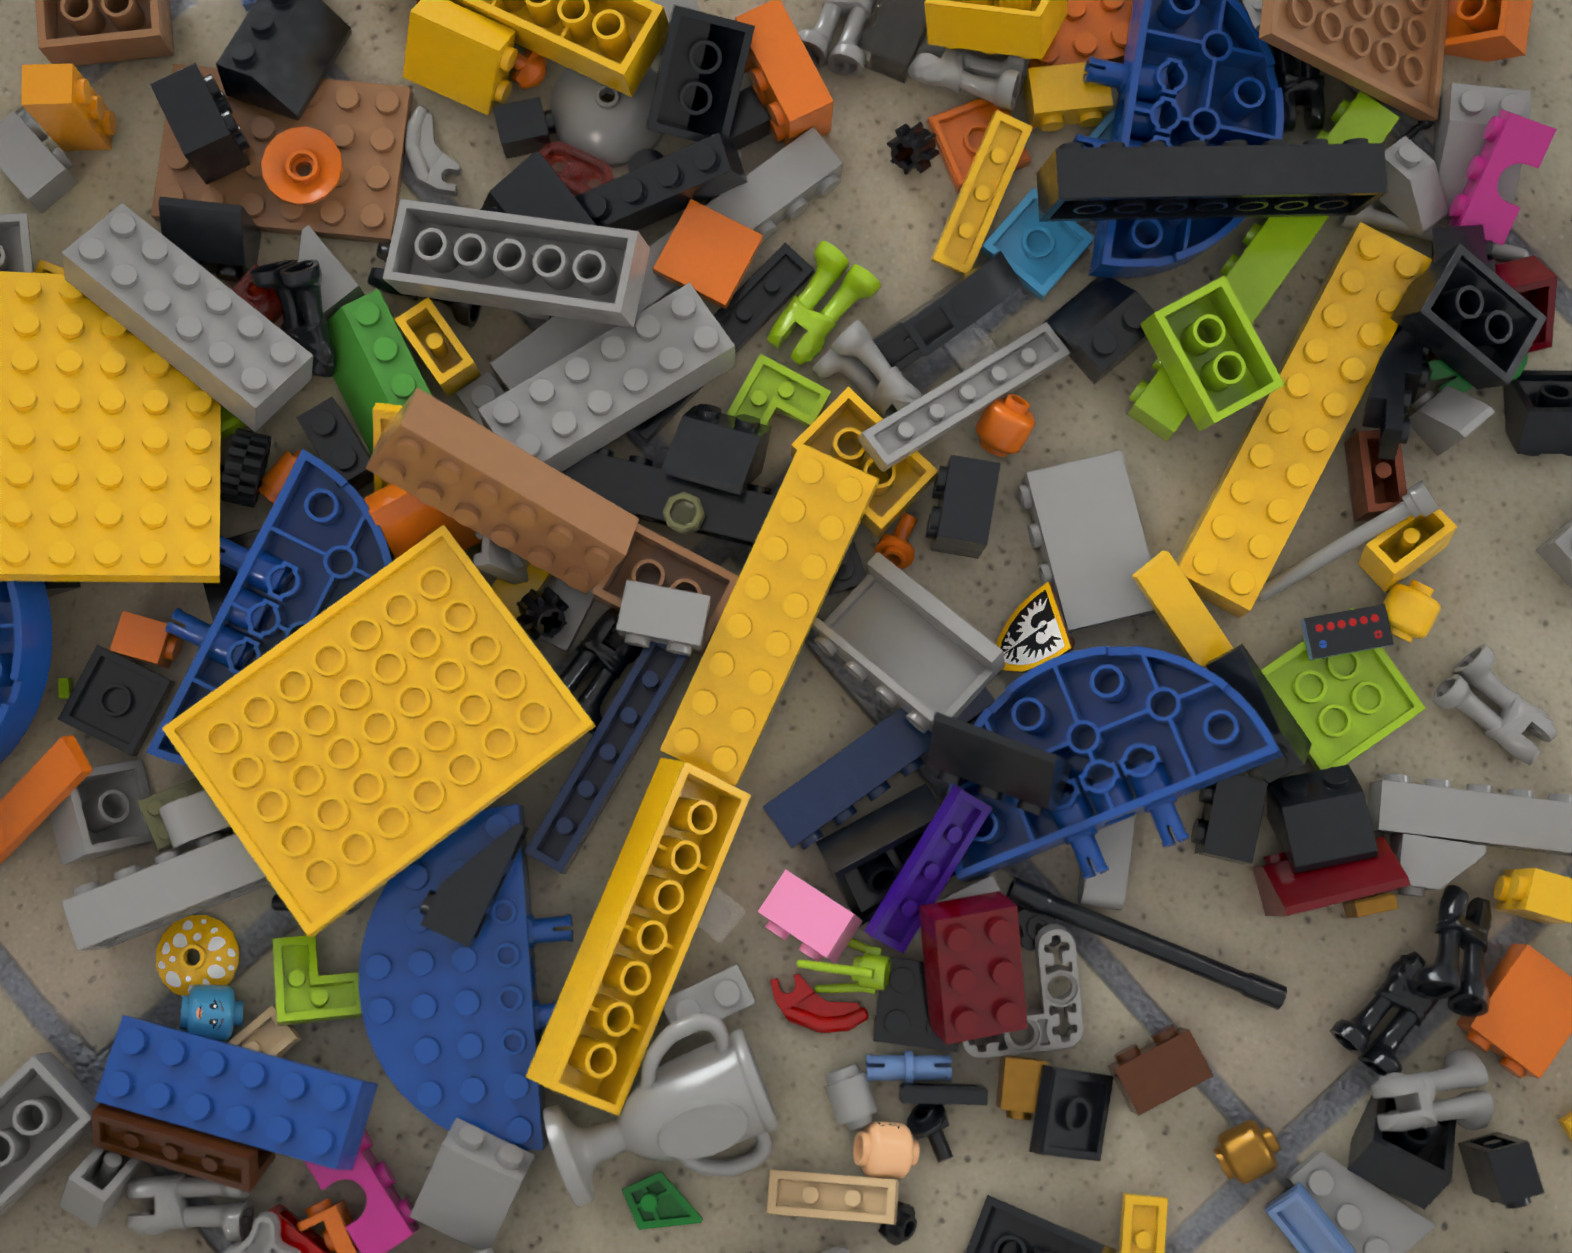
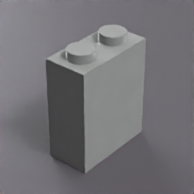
(471, 1185)

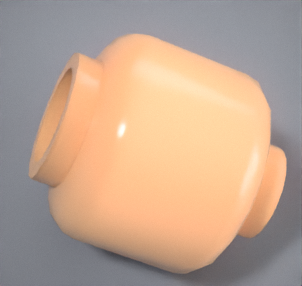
(885, 1150)

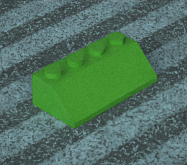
(372, 360)

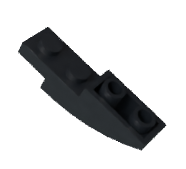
(948, 312)
(1393, 389)

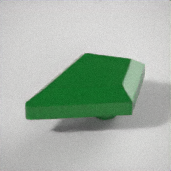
(659, 1203)

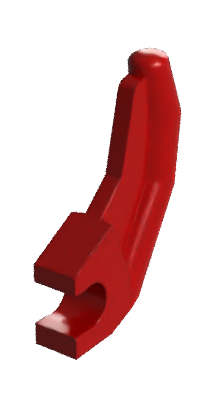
(813, 1012)

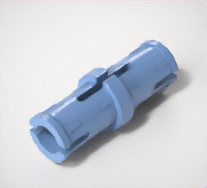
(908, 1067)

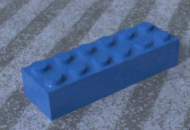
(237, 1093)

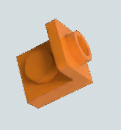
(335, 1218)

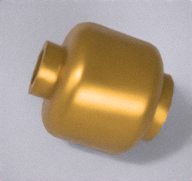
(1247, 1151)

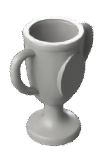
(676, 1111)

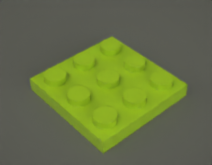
(1342, 700)

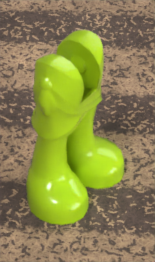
(831, 266)

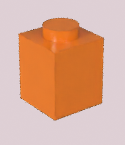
(145, 640)

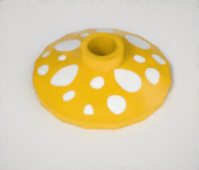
(217, 951)

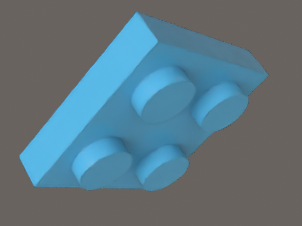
(1036, 249)

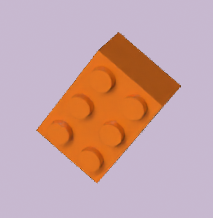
(785, 75)

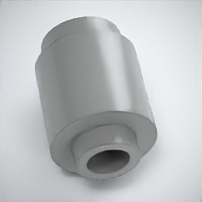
(850, 1096)

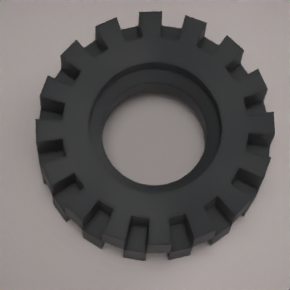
(245, 467)

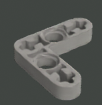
(1043, 1018)

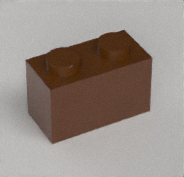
(1159, 1069)

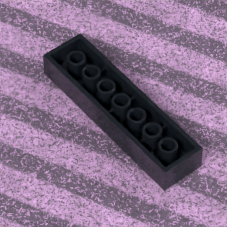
(1210, 180)

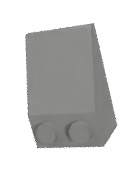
(1460, 133)

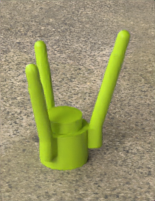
(868, 971)

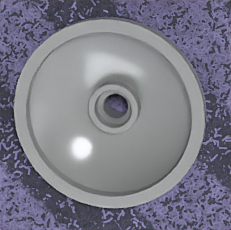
(599, 128)

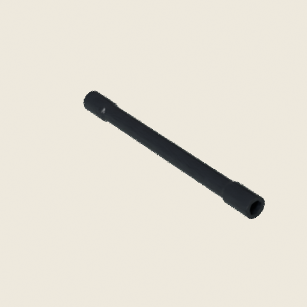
(1248, 984)

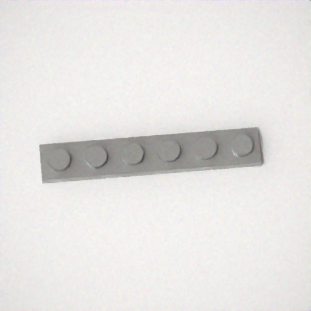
(963, 396)

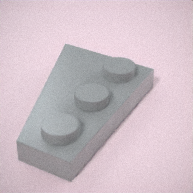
(1358, 1208)

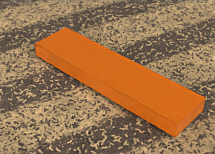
(40, 792)

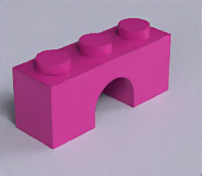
(1509, 142)
(386, 1215)

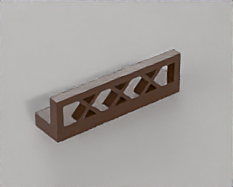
(179, 1147)

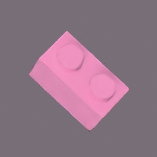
(810, 917)

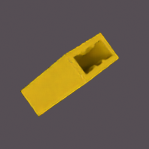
(459, 54)

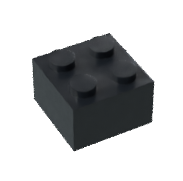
(202, 122)
(965, 506)

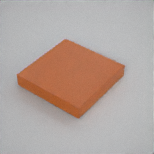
(960, 135)
(708, 253)

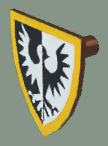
(1034, 632)

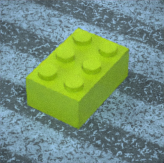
(1211, 353)

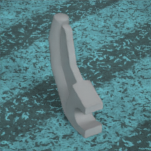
(426, 159)

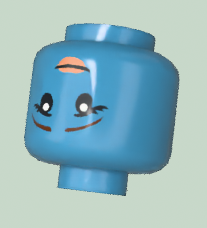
(211, 1011)

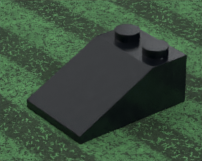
(1014, 1230)

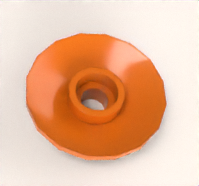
(291, 152)

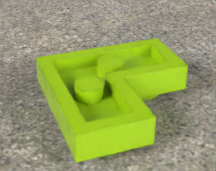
(777, 388)
(305, 995)

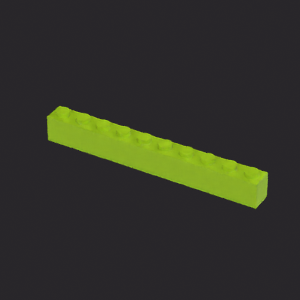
(1264, 263)

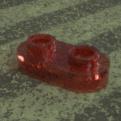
(578, 168)

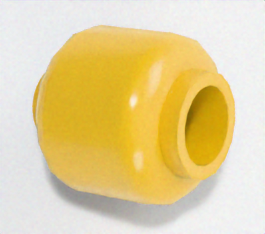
(1411, 610)

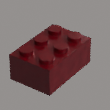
(973, 967)

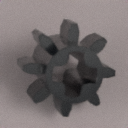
(913, 148)
(542, 613)

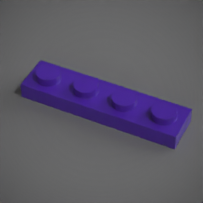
(928, 868)

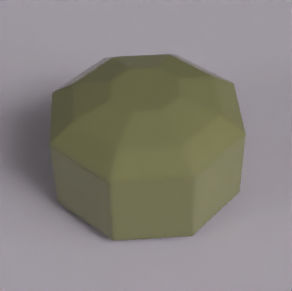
(684, 513)

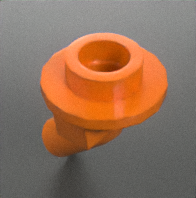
(529, 69)
(895, 546)

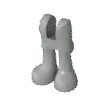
(846, 55)
(962, 70)
(857, 358)
(1514, 712)
(1416, 1094)
(174, 1211)

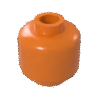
(1005, 425)

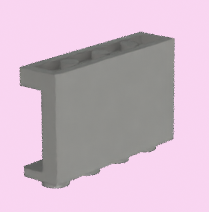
(1088, 538)
(909, 645)

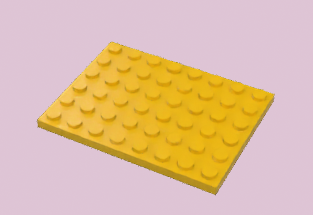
(99, 447)
(377, 730)

